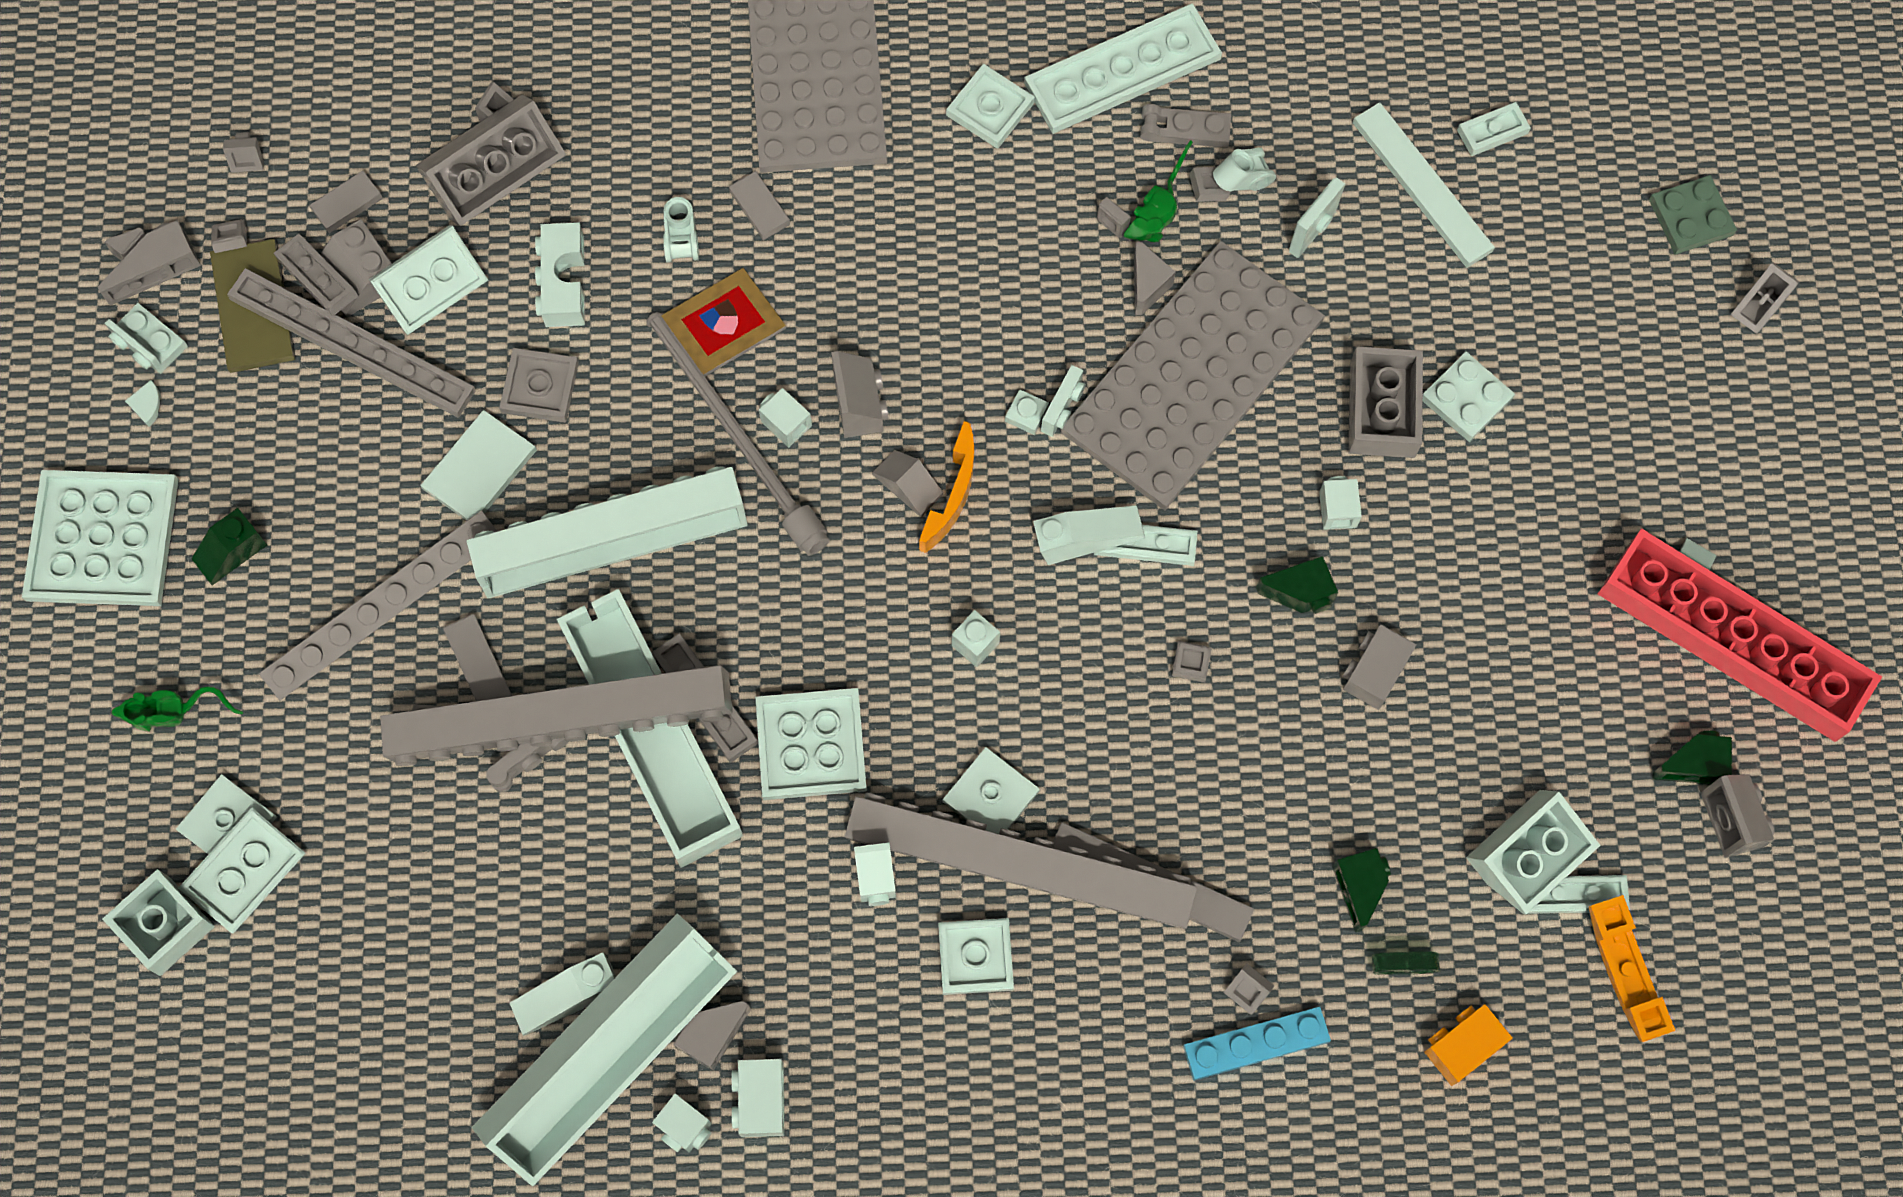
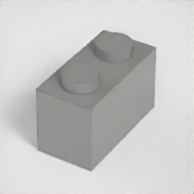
(1379, 666)

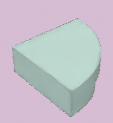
(146, 403)

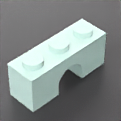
(560, 301)

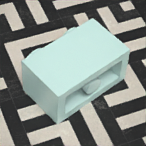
(759, 1098)

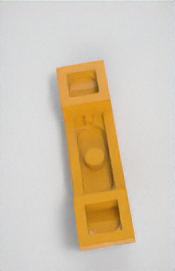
(939, 524)
(1627, 969)

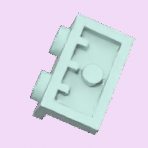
(147, 337)

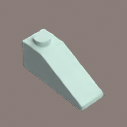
(1087, 532)
(563, 994)

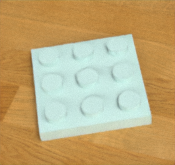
(810, 744)

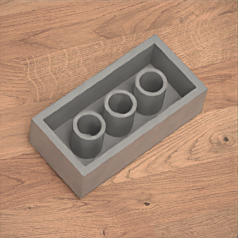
(491, 160)

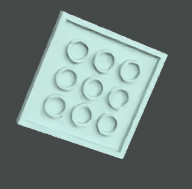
(100, 538)

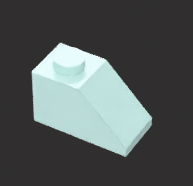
(875, 873)

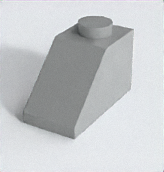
(711, 1033)

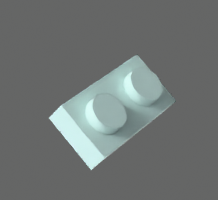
(1493, 129)
(1058, 411)

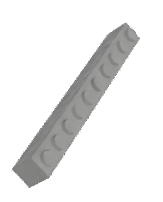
(556, 714)
(1022, 862)

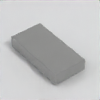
(346, 201)
(759, 205)

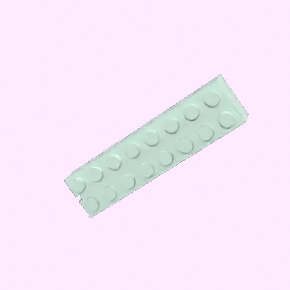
(607, 532)
(663, 759)
(603, 1050)

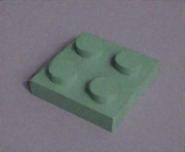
(1692, 214)

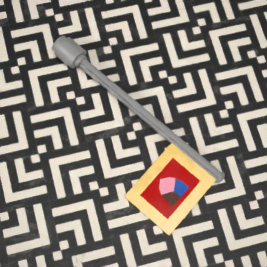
(708, 335)

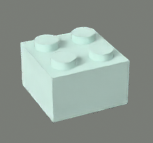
(158, 922)

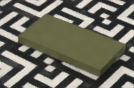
(248, 337)

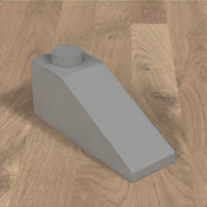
(152, 261)

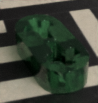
(1405, 963)

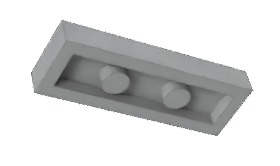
(316, 274)

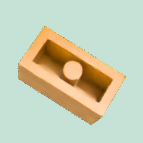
(1467, 1044)

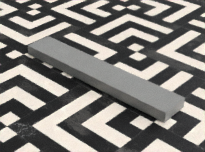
(1209, 907)

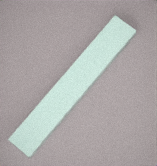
(1423, 185)

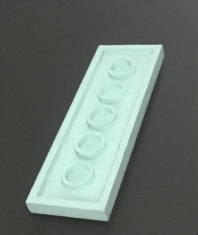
(1122, 68)

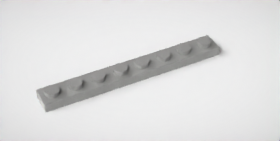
(351, 343)
(373, 609)

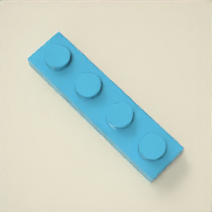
(1256, 1043)

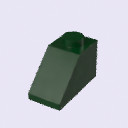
(227, 546)
(1301, 587)
(1699, 760)
(1362, 883)

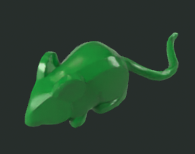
(1158, 209)
(162, 708)

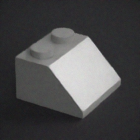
(356, 258)
(858, 394)
(1737, 814)

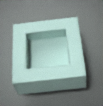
(1026, 412)

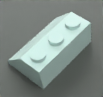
(1533, 850)

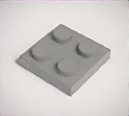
(539, 385)

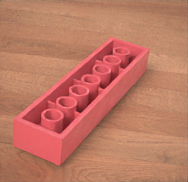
(1740, 636)

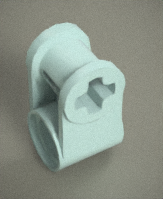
(1244, 171)
(680, 235)

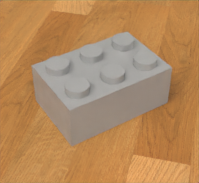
(1385, 402)

